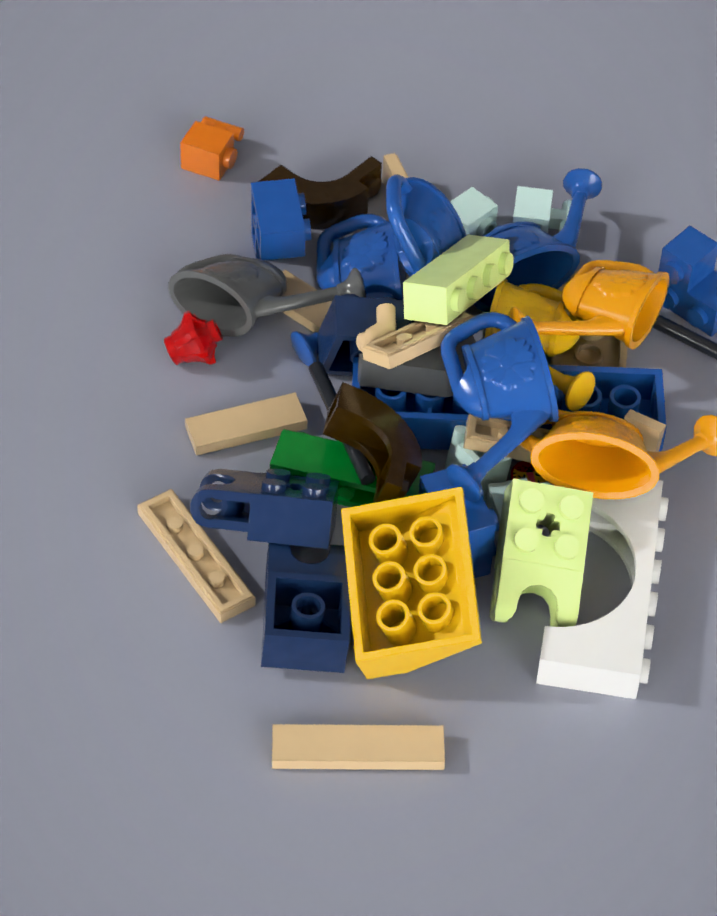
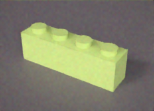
(457, 279)

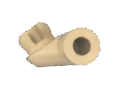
(385, 324)

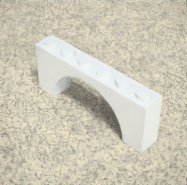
(609, 651)

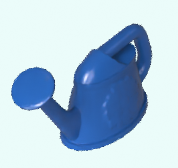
(421, 221)
(368, 251)
(545, 257)
(502, 380)

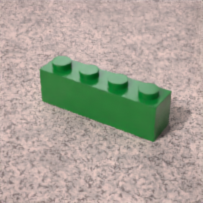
(313, 454)

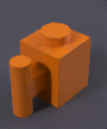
(210, 147)

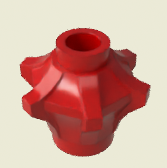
(193, 340)

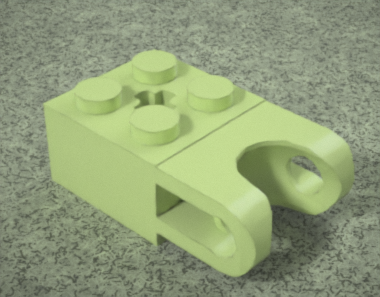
(539, 563)

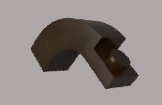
(336, 199)
(380, 435)

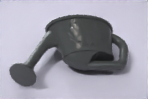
(242, 289)

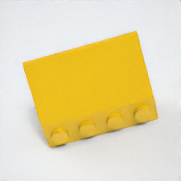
(410, 581)

